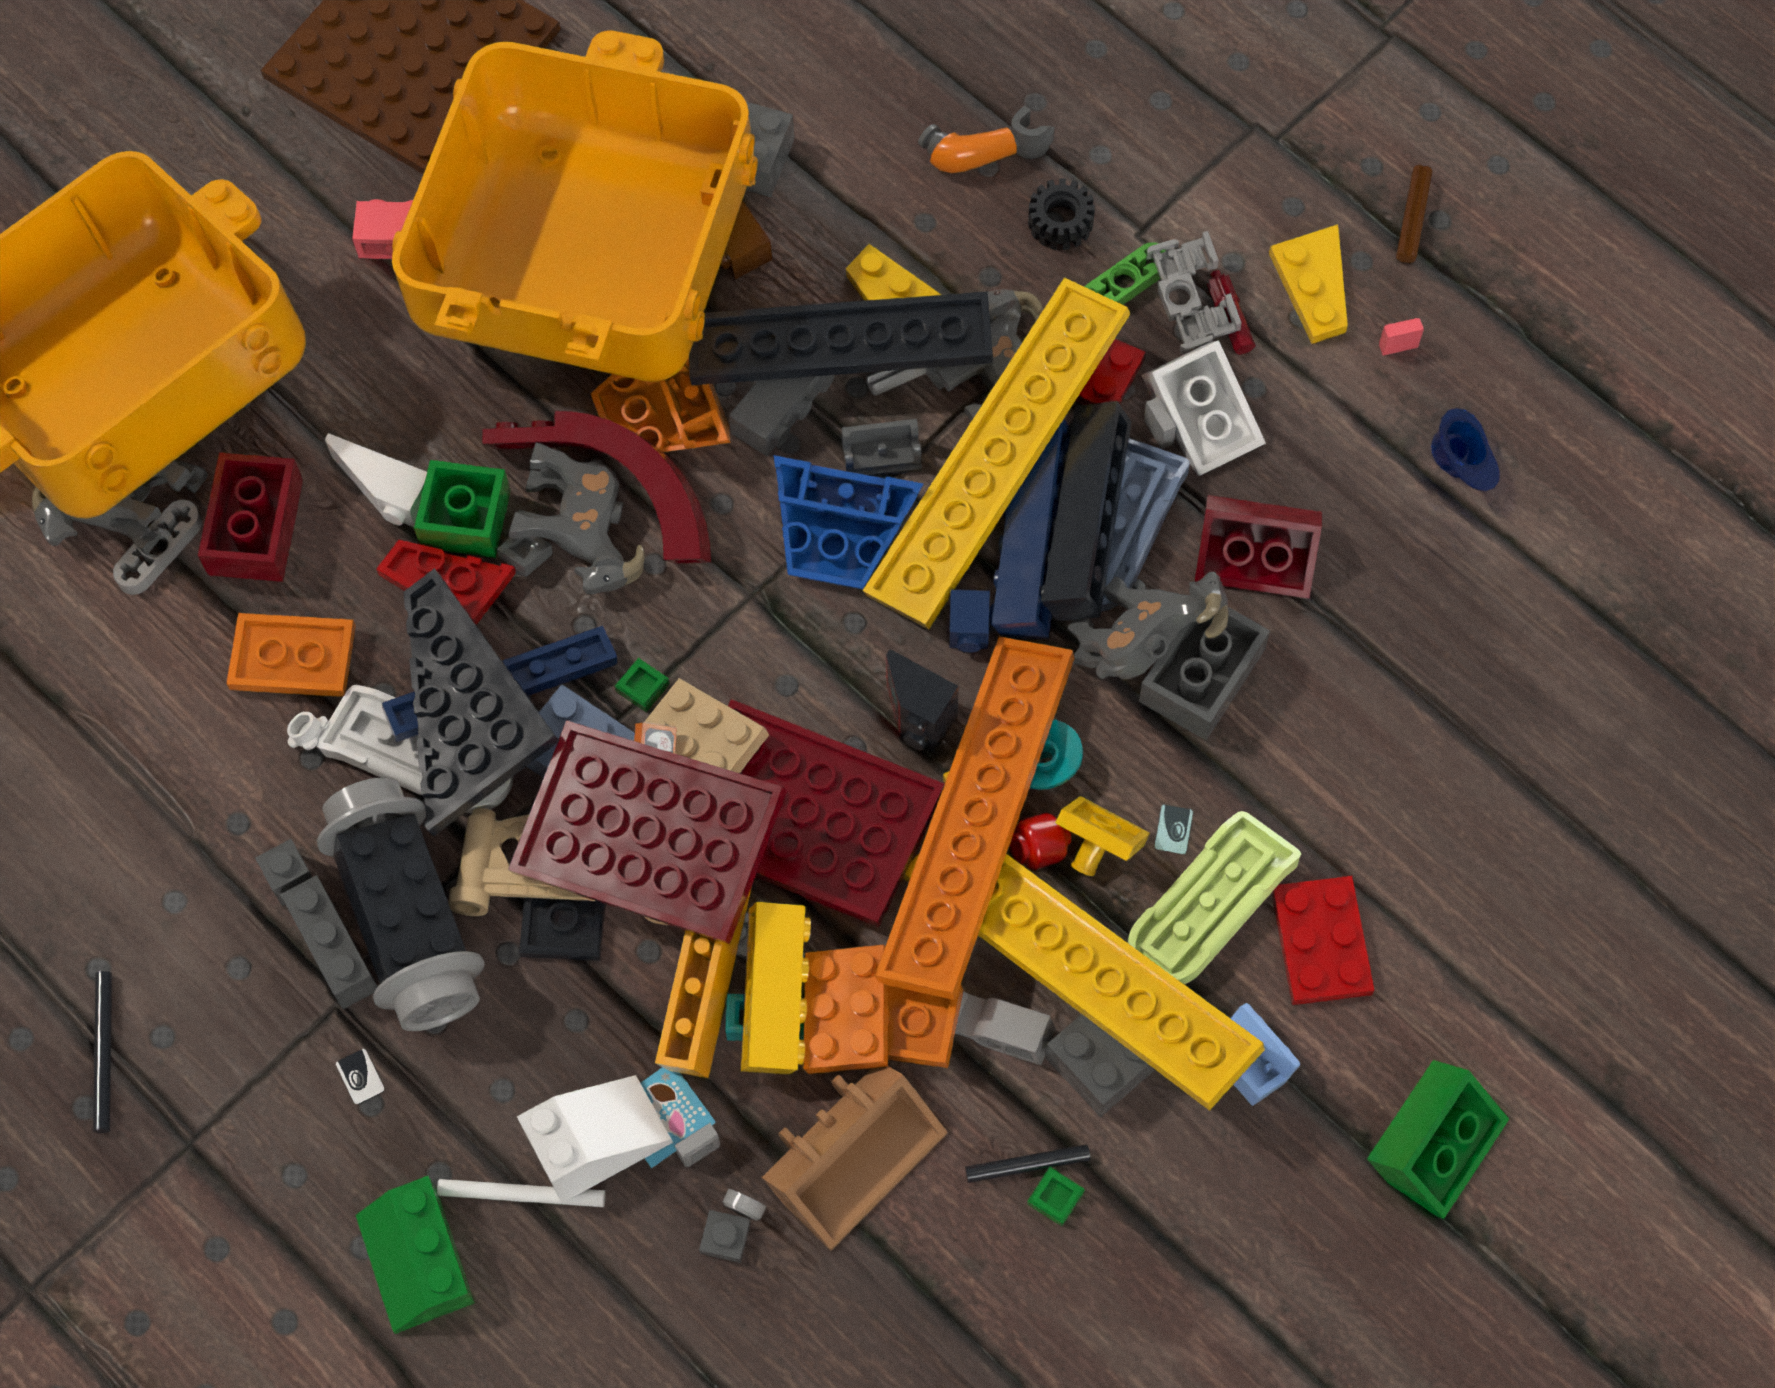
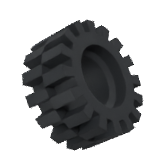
(1061, 196)

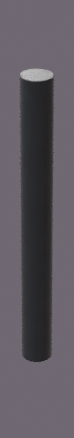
(102, 1052)

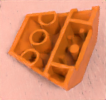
(665, 411)

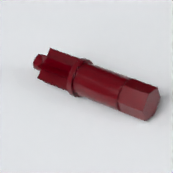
(1219, 286)

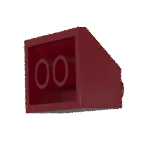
(1259, 546)

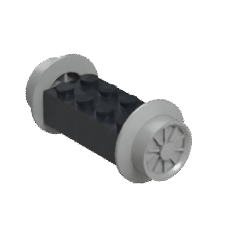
(400, 904)

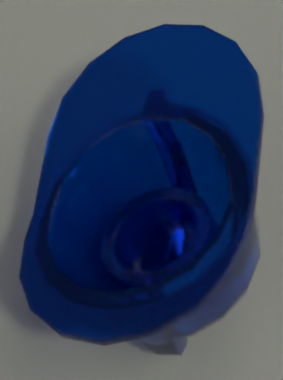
(1464, 451)

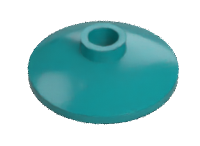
(1066, 756)

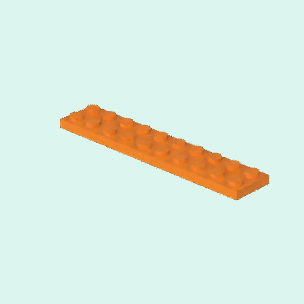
(975, 819)

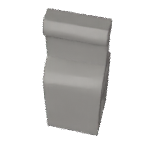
(1005, 1027)

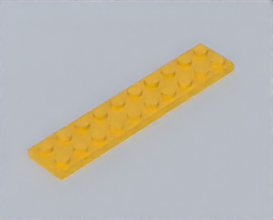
(996, 453)
(1115, 985)

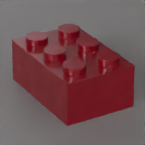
(250, 517)

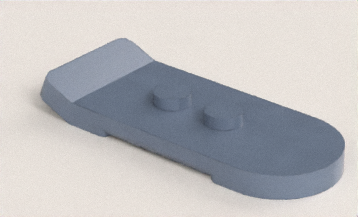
(1145, 498)

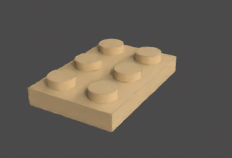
(708, 728)

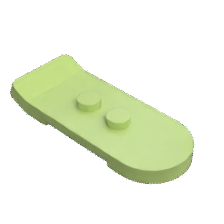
(1214, 896)

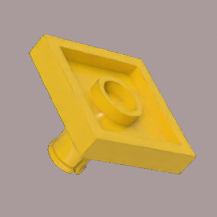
(1101, 832)

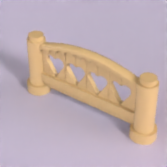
(485, 868)

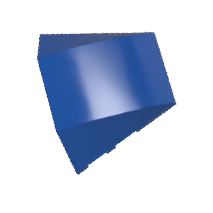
(838, 520)

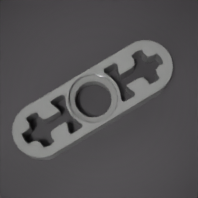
(158, 563)

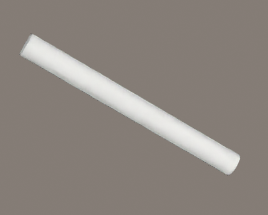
(516, 1192)

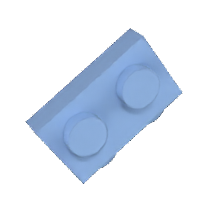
(1271, 1067)

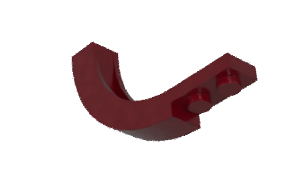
(676, 505)

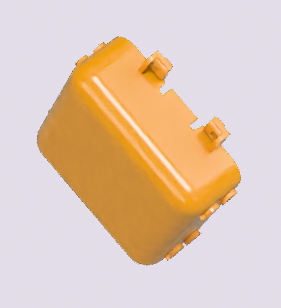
(577, 206)
(131, 329)

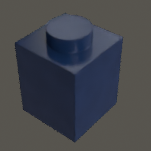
(969, 620)

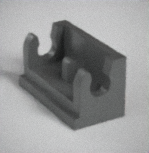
(882, 448)

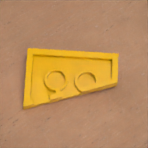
(881, 278)
(1314, 281)

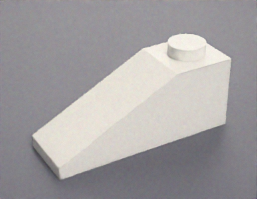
(386, 482)

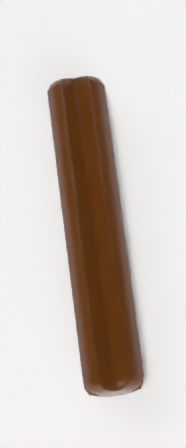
(1414, 214)

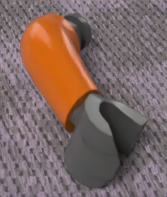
(966, 152)

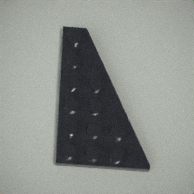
(468, 706)

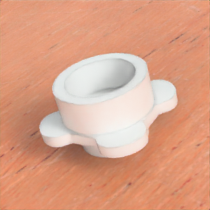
(306, 730)

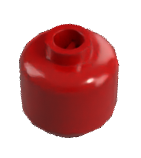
(1039, 842)

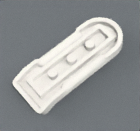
(364, 739)

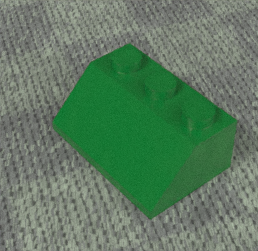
(1438, 1137)
(414, 1255)

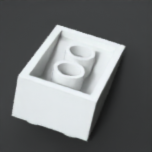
(1206, 406)
(593, 1134)

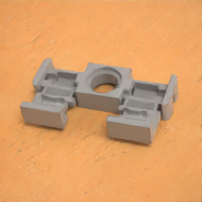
(1176, 271)

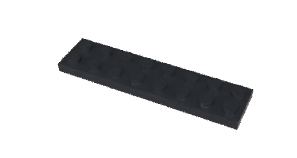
(843, 338)

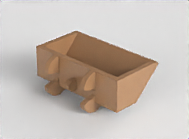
(854, 1153)

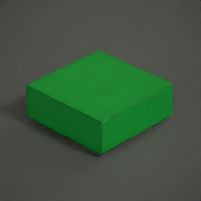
(642, 685)
(1056, 1196)

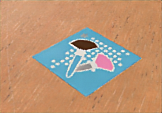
(677, 1108)

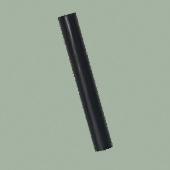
(1027, 1163)

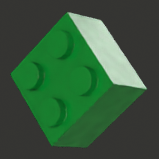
(462, 508)

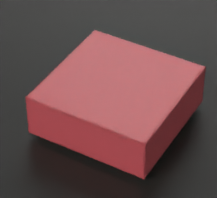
(1401, 336)

